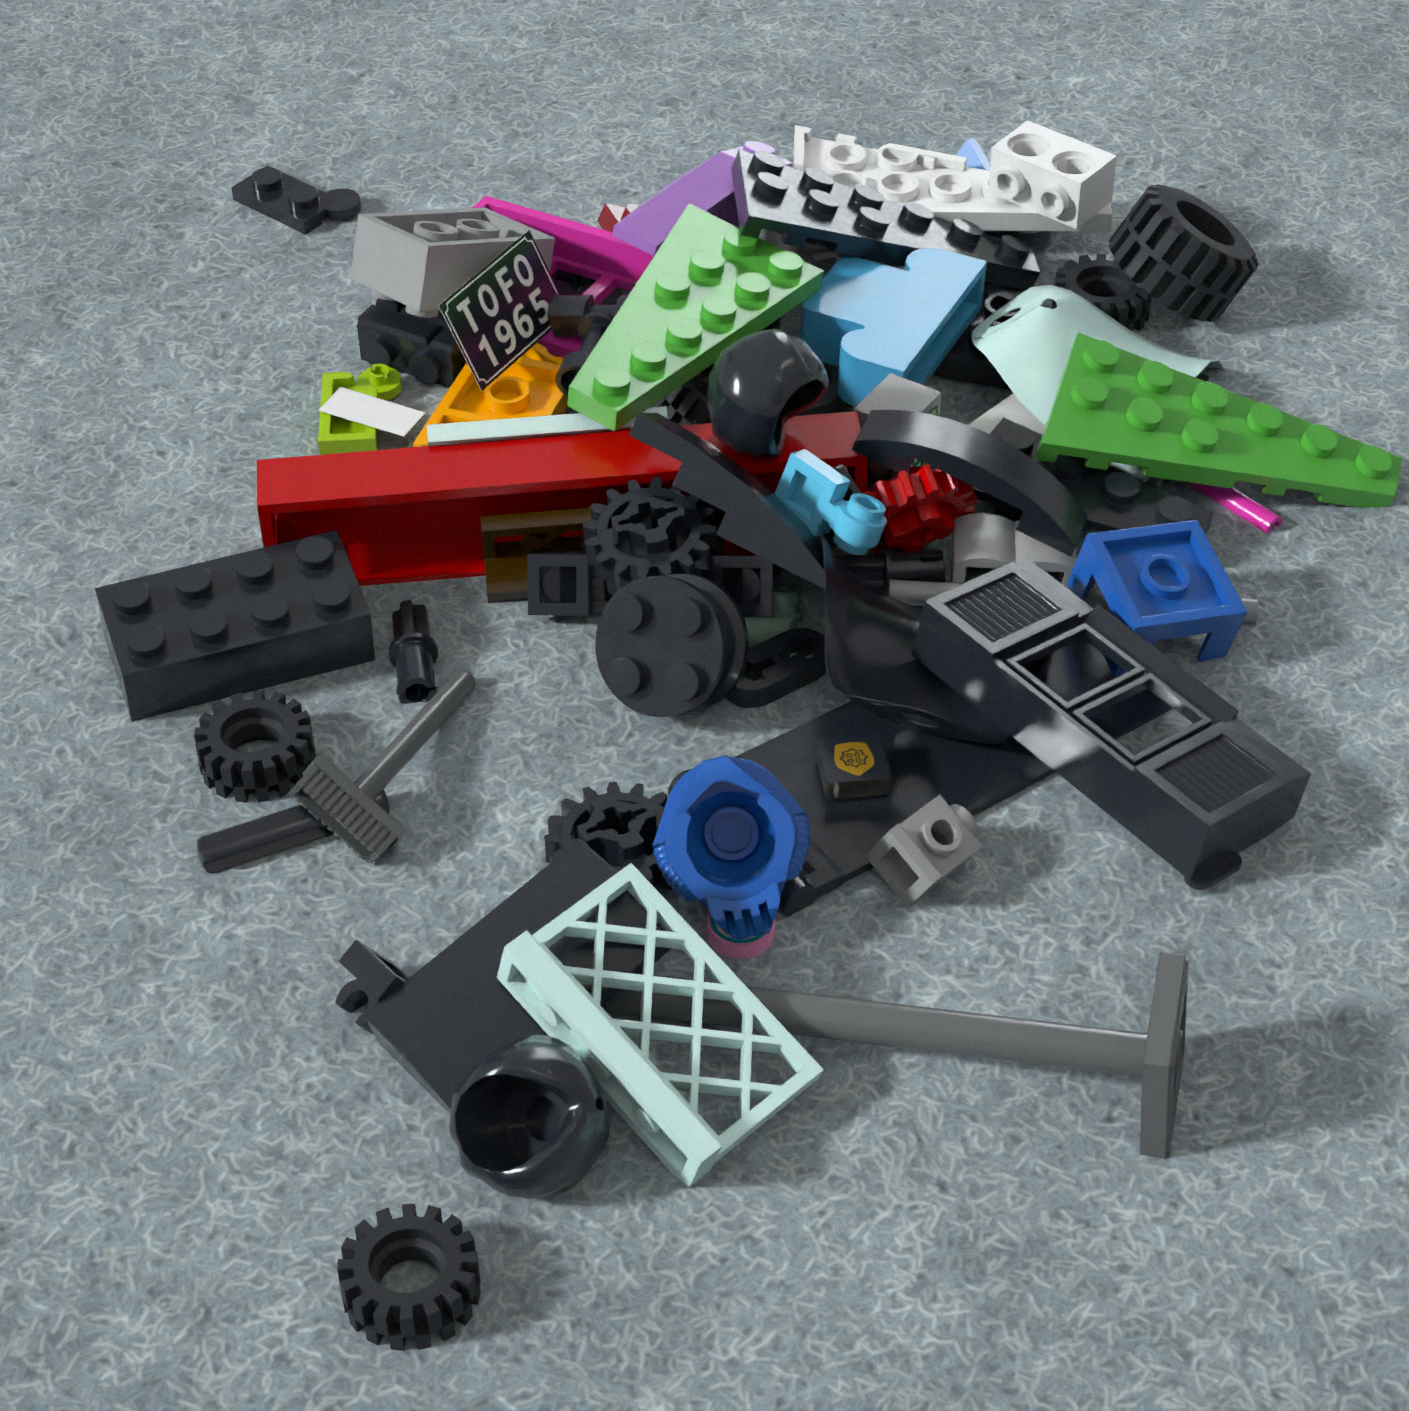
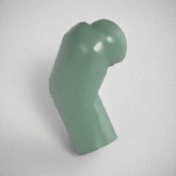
(785, 616)

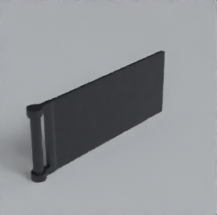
(921, 769)

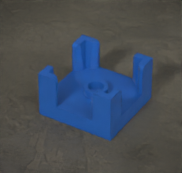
(1162, 585)

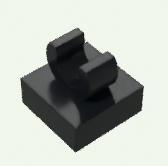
(375, 980)

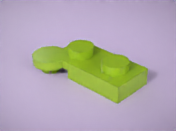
(344, 435)

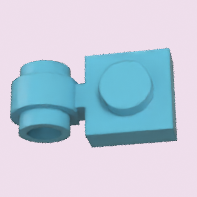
(817, 496)

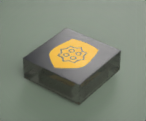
(853, 766)

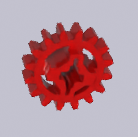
(920, 507)

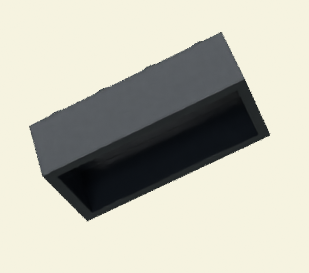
(235, 625)

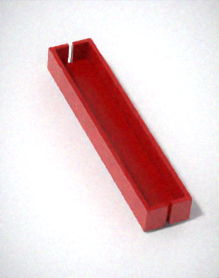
(420, 507)

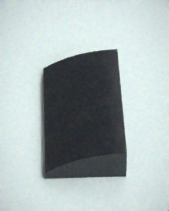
(458, 1008)

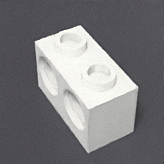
(1052, 174)

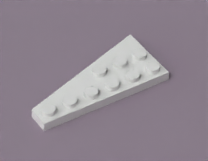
(930, 179)

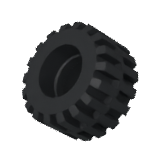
(1183, 253)

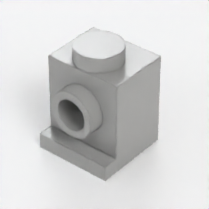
(925, 849)

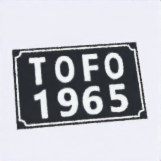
(501, 310)

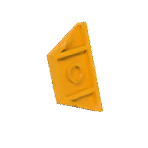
(520, 391)

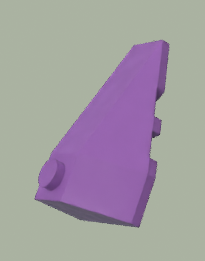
(704, 186)

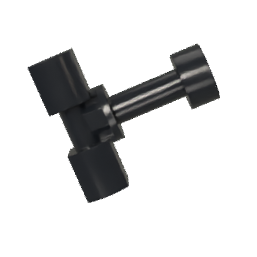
(578, 318)

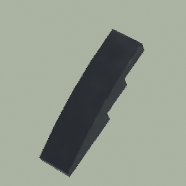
(753, 513)

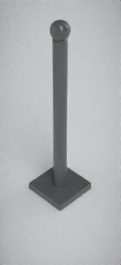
(1149, 1055)

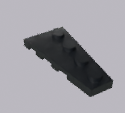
(1107, 496)

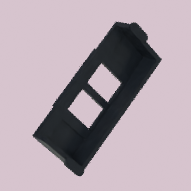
(1186, 797)

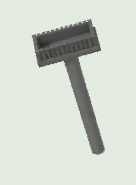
(350, 806)

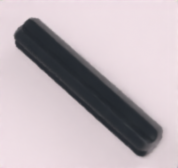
(264, 837)

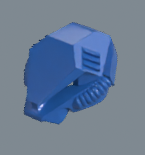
(732, 842)

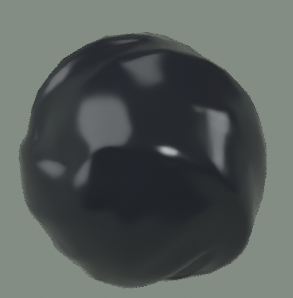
(761, 386)
(529, 1118)

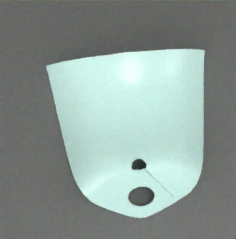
(1037, 340)

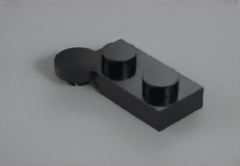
(293, 200)

